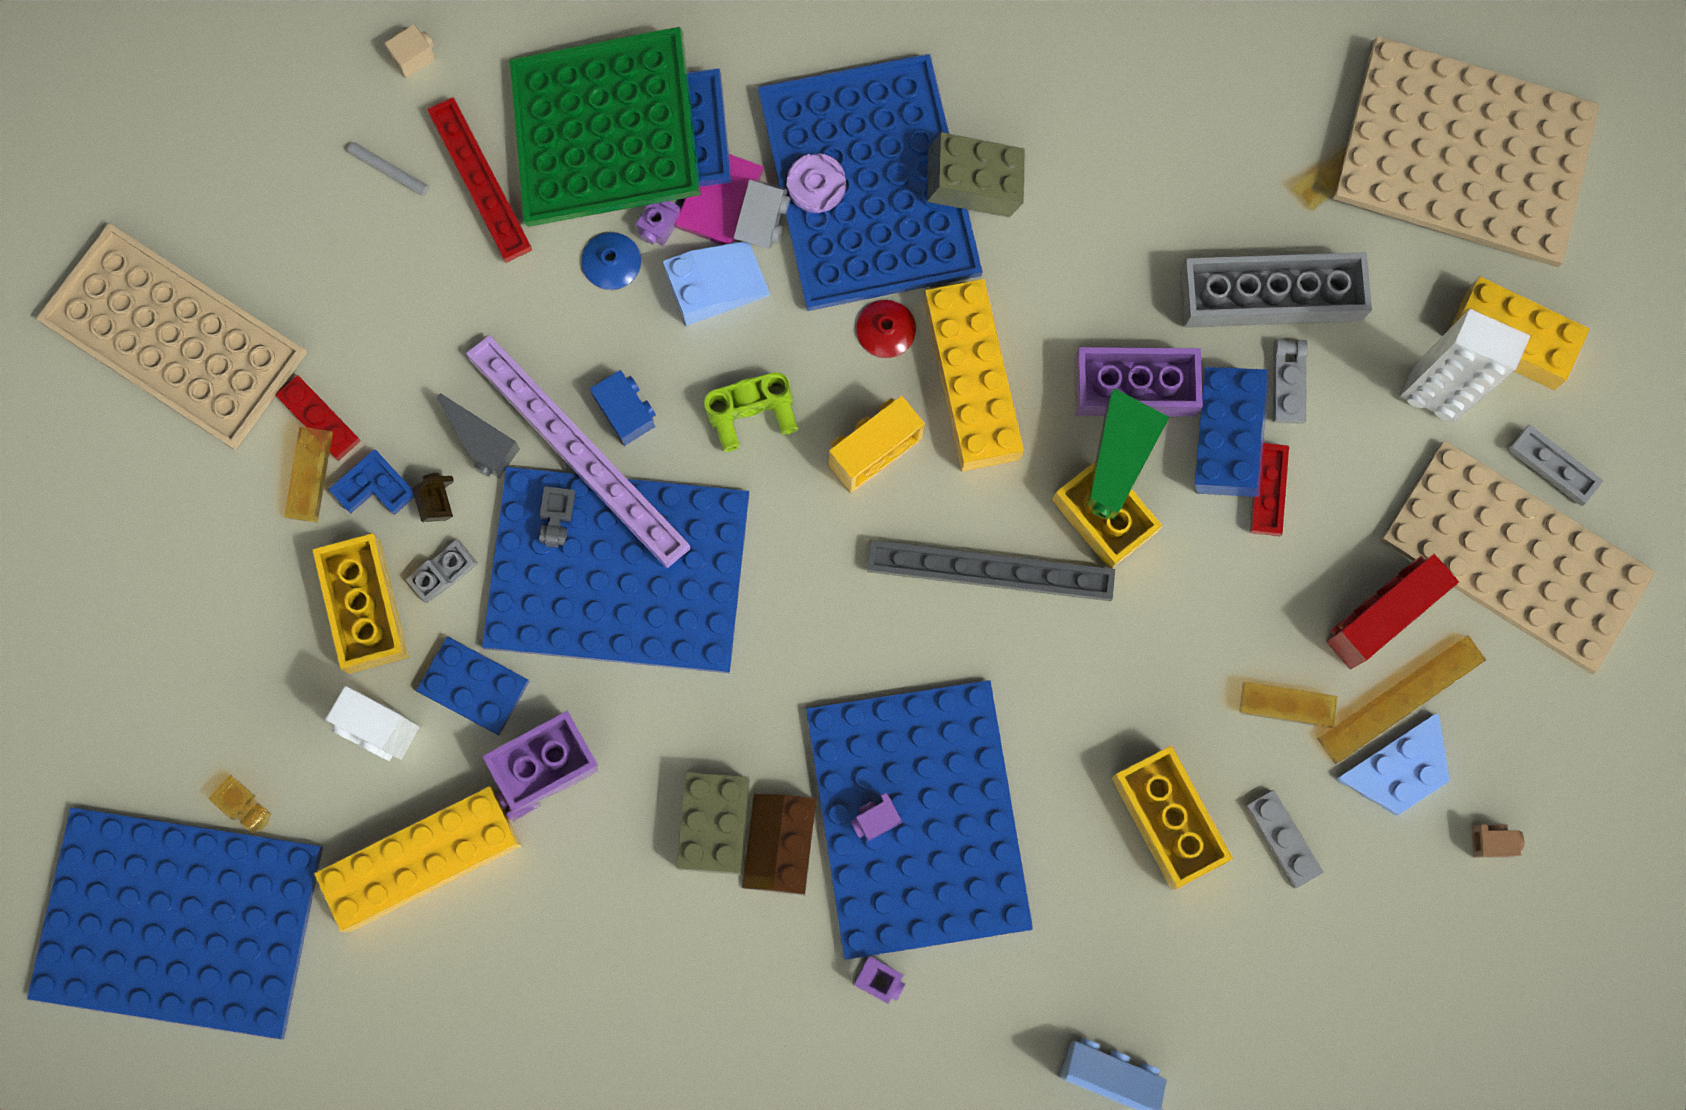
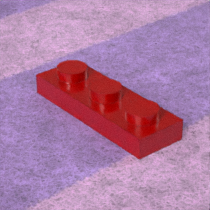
(317, 415)
(1269, 507)

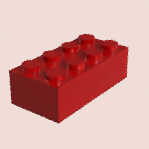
(1396, 607)

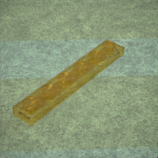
(1401, 699)

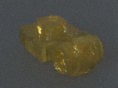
(234, 799)

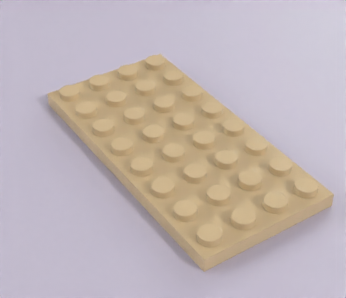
(172, 336)
(1520, 557)

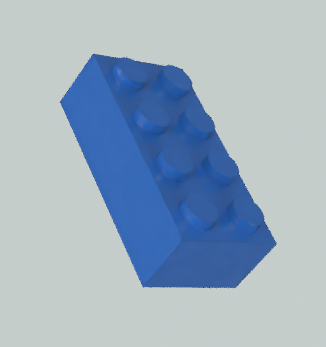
(1231, 431)

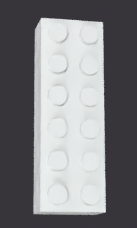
(1464, 365)

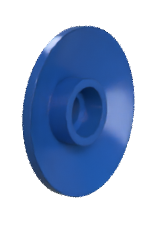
(615, 273)

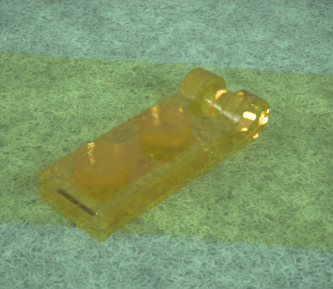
(1324, 178)

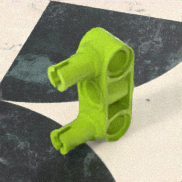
(749, 399)

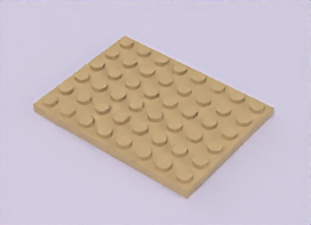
(1467, 151)

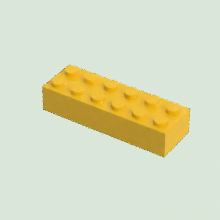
(973, 375)
(417, 860)

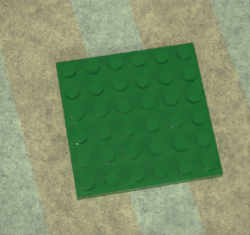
(604, 127)

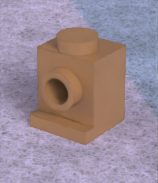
(1496, 842)

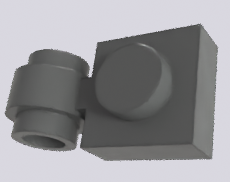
(557, 507)

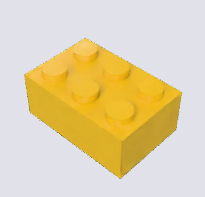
(875, 443)
(1107, 537)

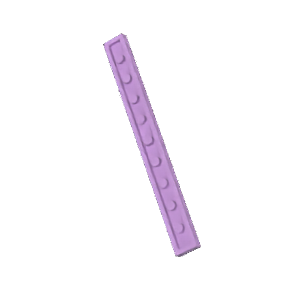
(578, 452)

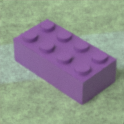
(1155, 376)

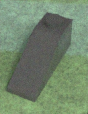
(484, 443)

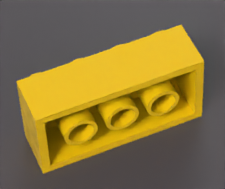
(1553, 337)
(360, 603)
(1172, 818)

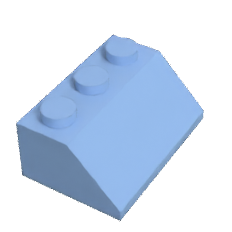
(1113, 1076)

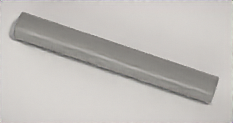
(388, 169)

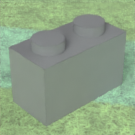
(762, 213)

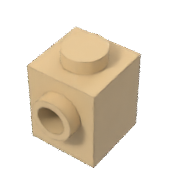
(410, 49)

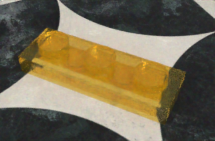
(308, 474)
(1288, 704)

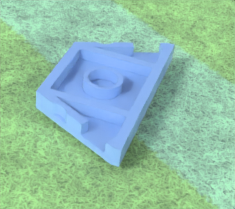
(1403, 769)

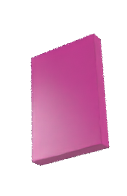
(718, 208)

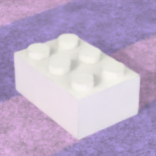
(371, 725)

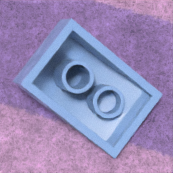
(715, 280)

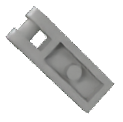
(1289, 382)

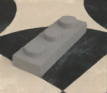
(1555, 465)
(1284, 839)

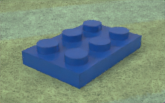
(473, 686)

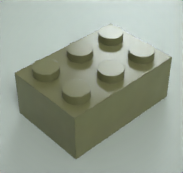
(975, 174)
(713, 823)

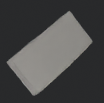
(442, 571)

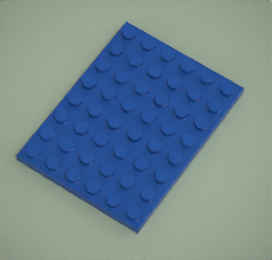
(883, 229)
(605, 589)
(956, 854)
(176, 923)

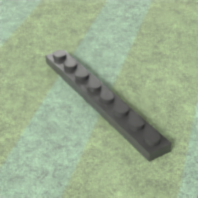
(991, 570)

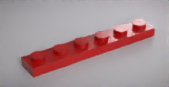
(479, 180)

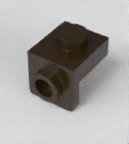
(432, 498)

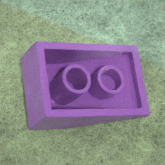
(541, 762)

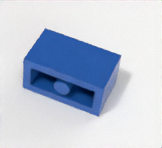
(623, 407)

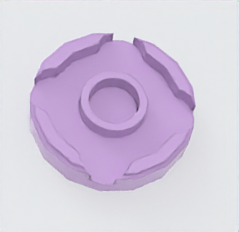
(816, 183)

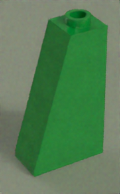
(1123, 448)

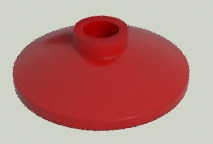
(884, 342)

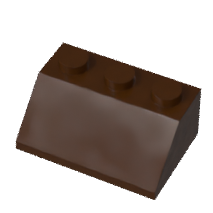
(779, 843)

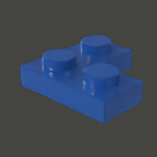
(372, 477)

